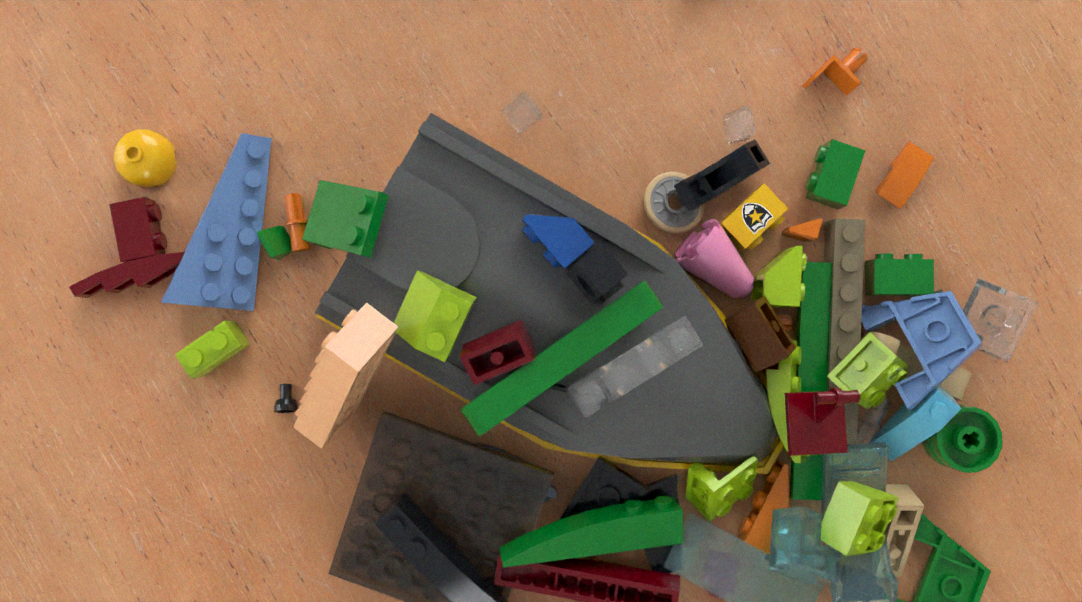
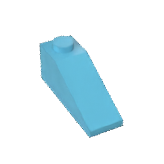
(913, 426)

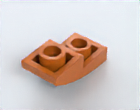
(905, 175)

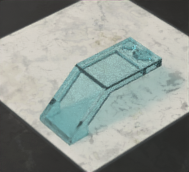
(732, 567)
(866, 575)

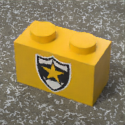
(752, 217)

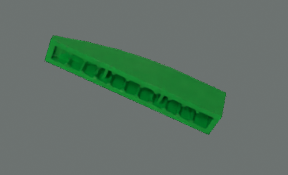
(600, 532)

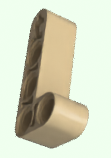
(954, 384)

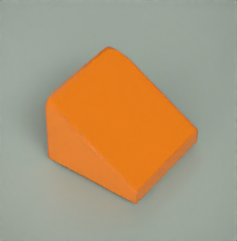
(805, 232)

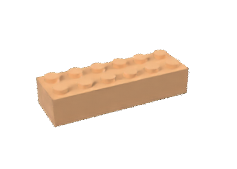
(343, 373)

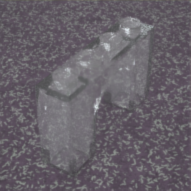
(634, 366)

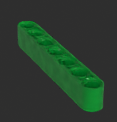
(562, 358)

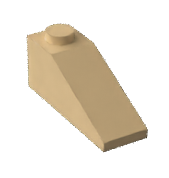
(902, 528)

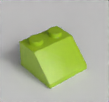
(433, 315)

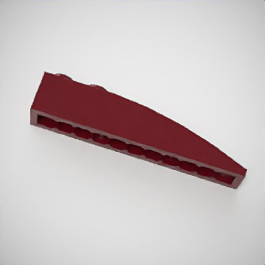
(590, 581)

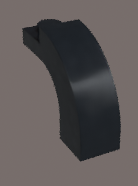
(721, 175)

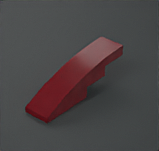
(143, 271)

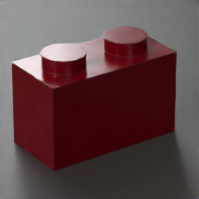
(138, 228)
(497, 352)

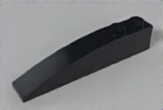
(434, 553)

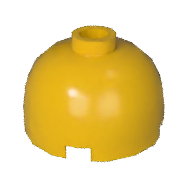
(145, 158)

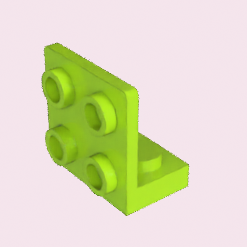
(870, 370)
(716, 497)

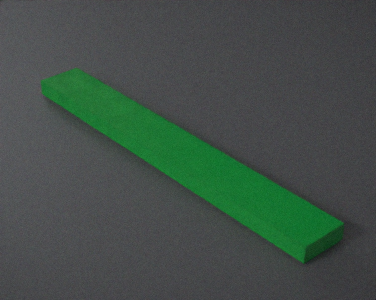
(813, 338)

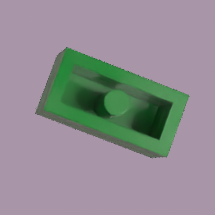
(834, 174)
(899, 276)

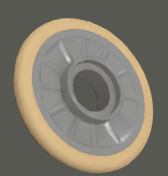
(659, 211)

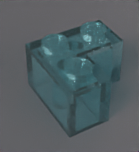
(797, 547)

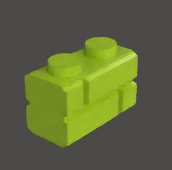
(212, 349)

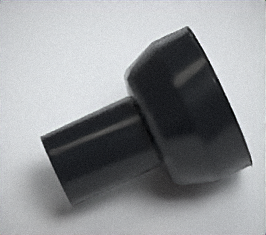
(285, 403)

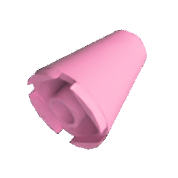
(715, 260)

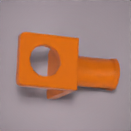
(841, 71)

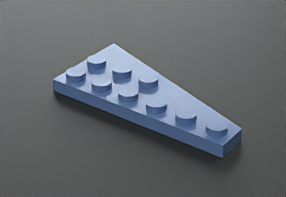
(225, 248)

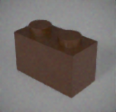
(760, 334)

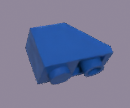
(559, 236)

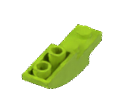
(780, 382)

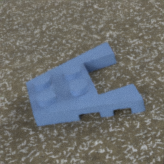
(935, 332)

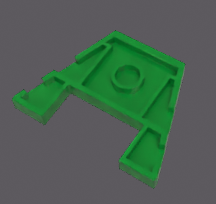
(950, 569)

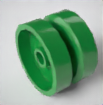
(967, 441)

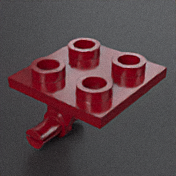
(817, 421)

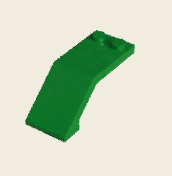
(345, 218)

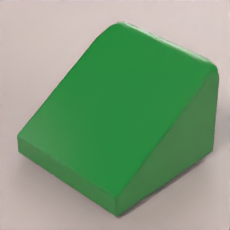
(275, 241)

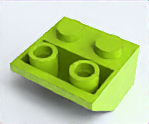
(782, 279)
(857, 518)

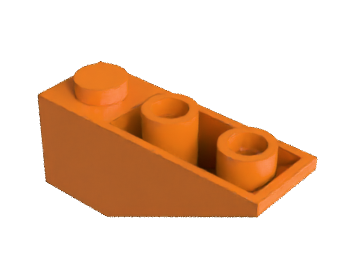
(774, 495)

